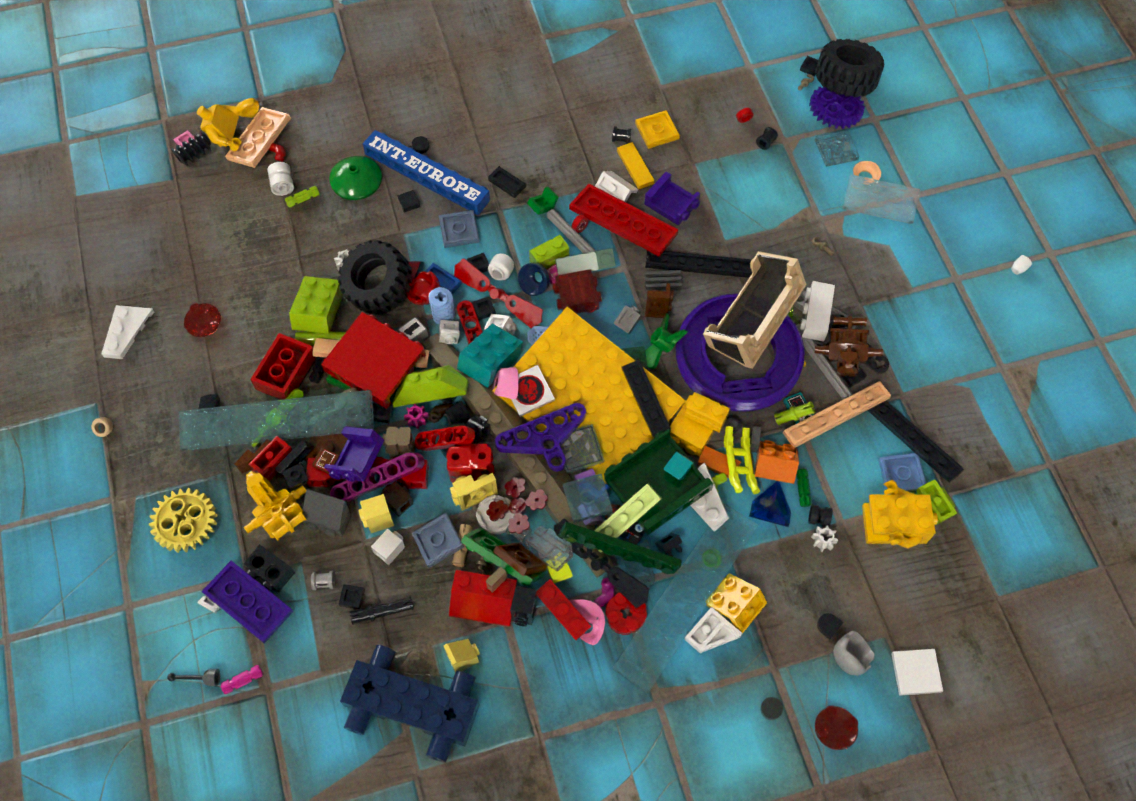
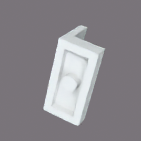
(615, 185)

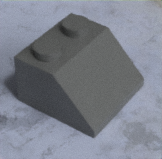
(325, 513)

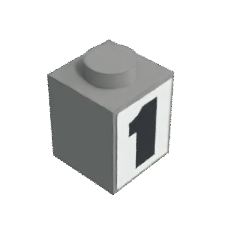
(414, 330)

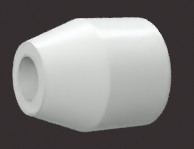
(1021, 265)

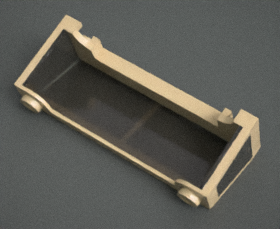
(757, 309)

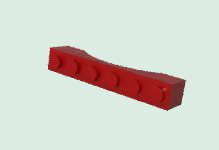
(416, 480)

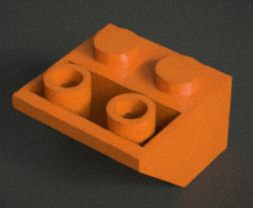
(776, 462)

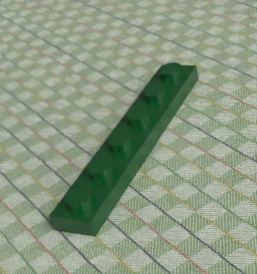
(614, 546)

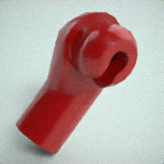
(279, 150)

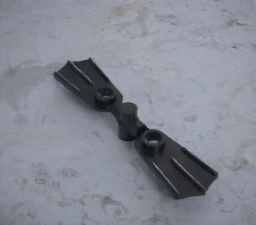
(627, 585)

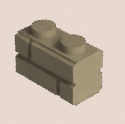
(398, 441)

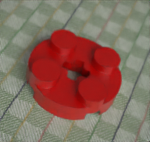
(615, 618)

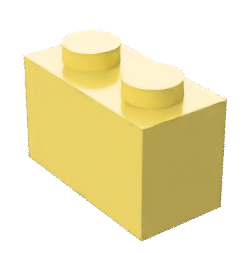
(376, 514)

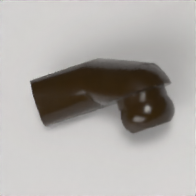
(438, 412)

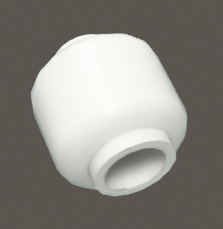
(501, 267)

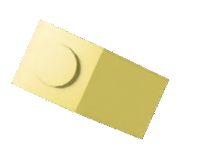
(462, 654)

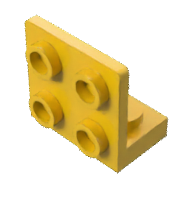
(738, 601)

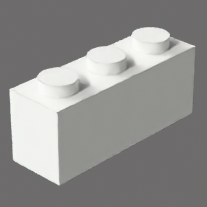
(817, 311)

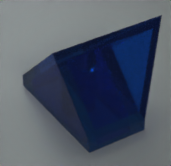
(772, 506)

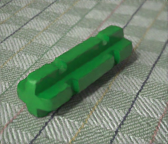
(803, 487)

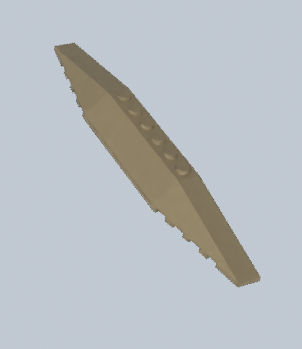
(503, 418)

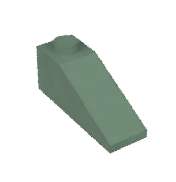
(591, 260)

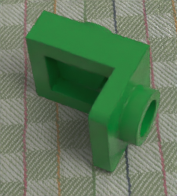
(544, 202)

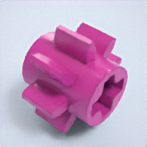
(419, 420)

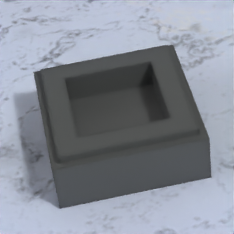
(755, 439)

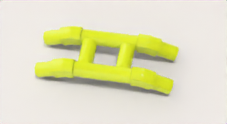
(743, 451)

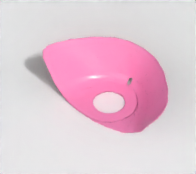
(506, 382)
(590, 612)

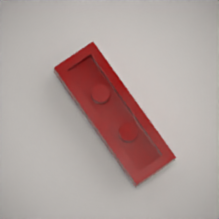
(563, 609)

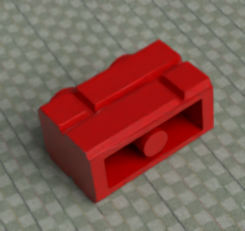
(270, 457)

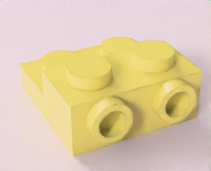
(469, 492)

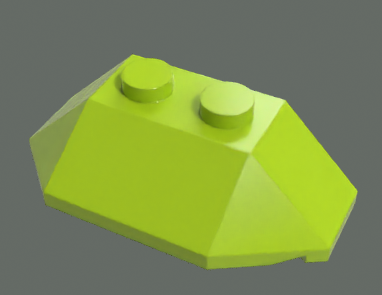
(430, 385)

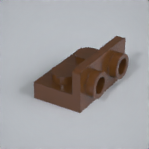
(659, 302)

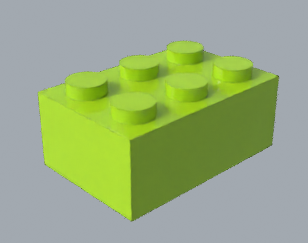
(315, 305)

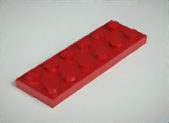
(624, 219)

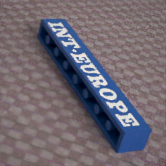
(426, 172)

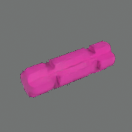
(241, 679)

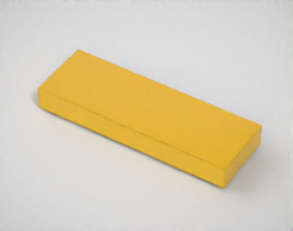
(635, 165)

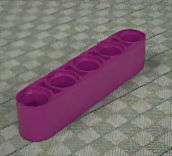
(386, 477)

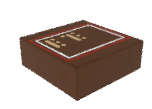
(323, 458)

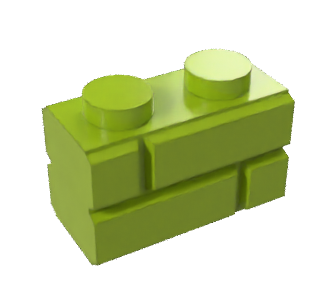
(549, 251)

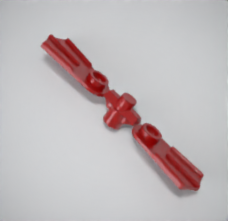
(524, 310)

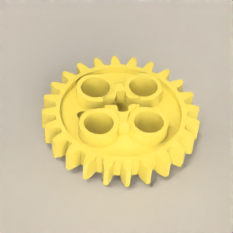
(183, 520)

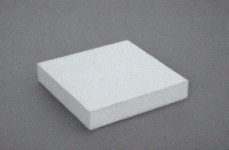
(917, 672)

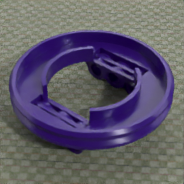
(738, 394)

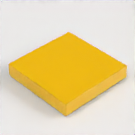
(657, 129)

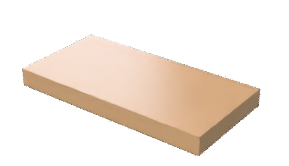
(259, 137)

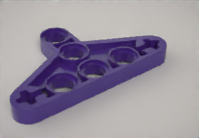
(534, 442)

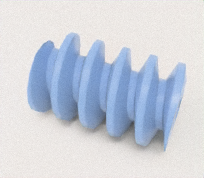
(441, 304)

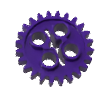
(836, 108)

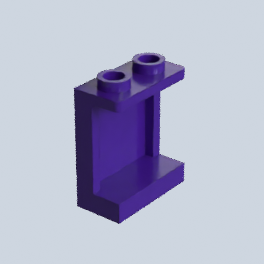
(671, 200)
(356, 455)

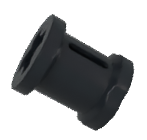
(621, 135)
(768, 136)

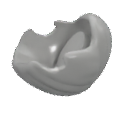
(853, 654)

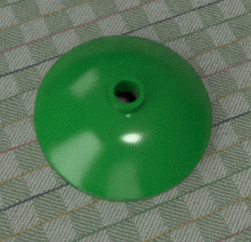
(355, 178)

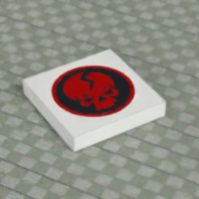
(532, 391)

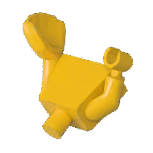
(221, 121)

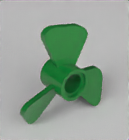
(661, 341)

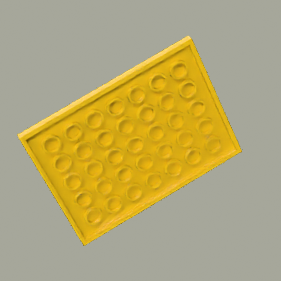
(587, 370)

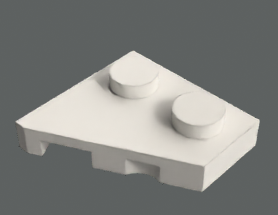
(712, 632)

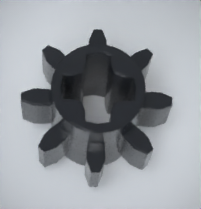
(480, 427)

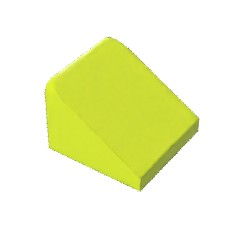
(562, 574)

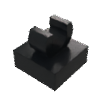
(668, 543)

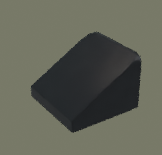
(209, 401)

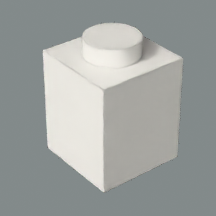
(388, 546)

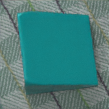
(678, 466)

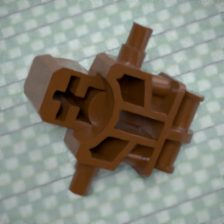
(848, 346)

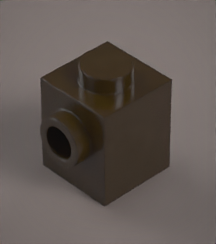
(397, 497)

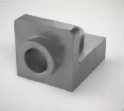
(628, 318)

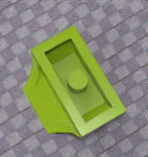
(940, 500)

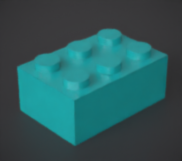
(488, 354)

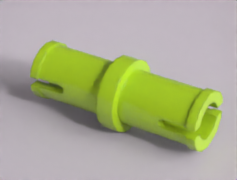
(794, 413)

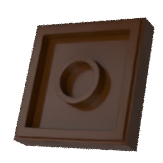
(520, 558)

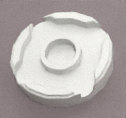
(499, 526)

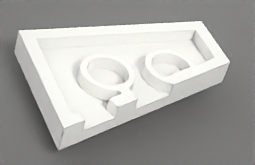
(123, 329)
(710, 506)

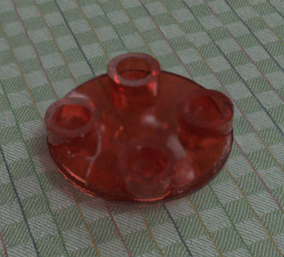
(202, 320)
(836, 728)

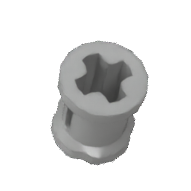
(323, 580)

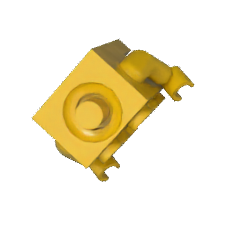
(898, 517)

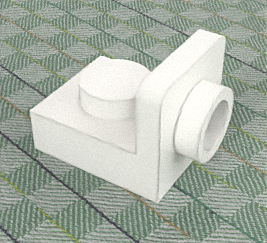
(503, 322)

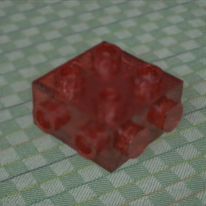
(577, 292)

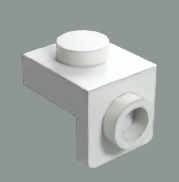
(449, 332)

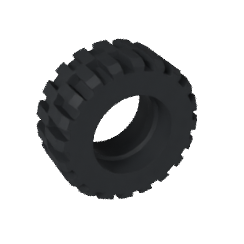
(849, 67)
(361, 263)

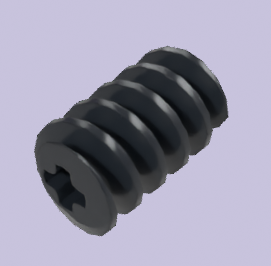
(192, 148)

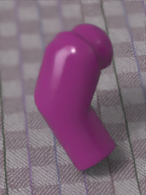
(608, 592)

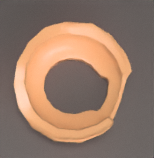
(867, 166)

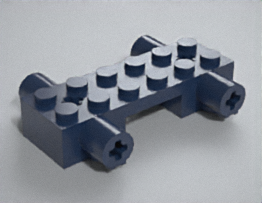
(410, 703)

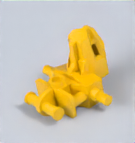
(275, 510)

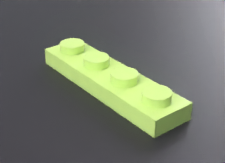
(629, 512)

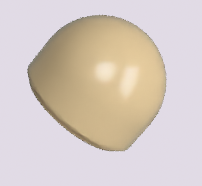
(107, 423)

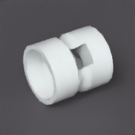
(280, 178)

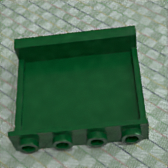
(648, 466)

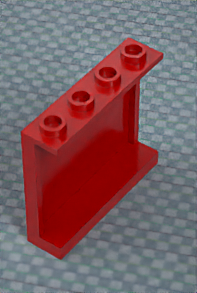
(373, 358)

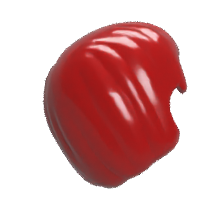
(421, 288)

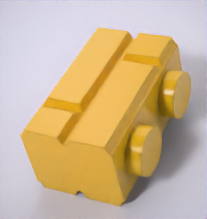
(706, 412)

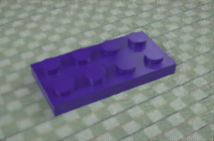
(247, 601)

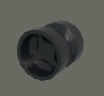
(820, 515)

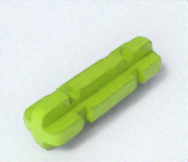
(302, 196)

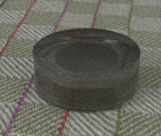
(771, 708)

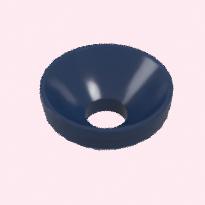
(527, 279)

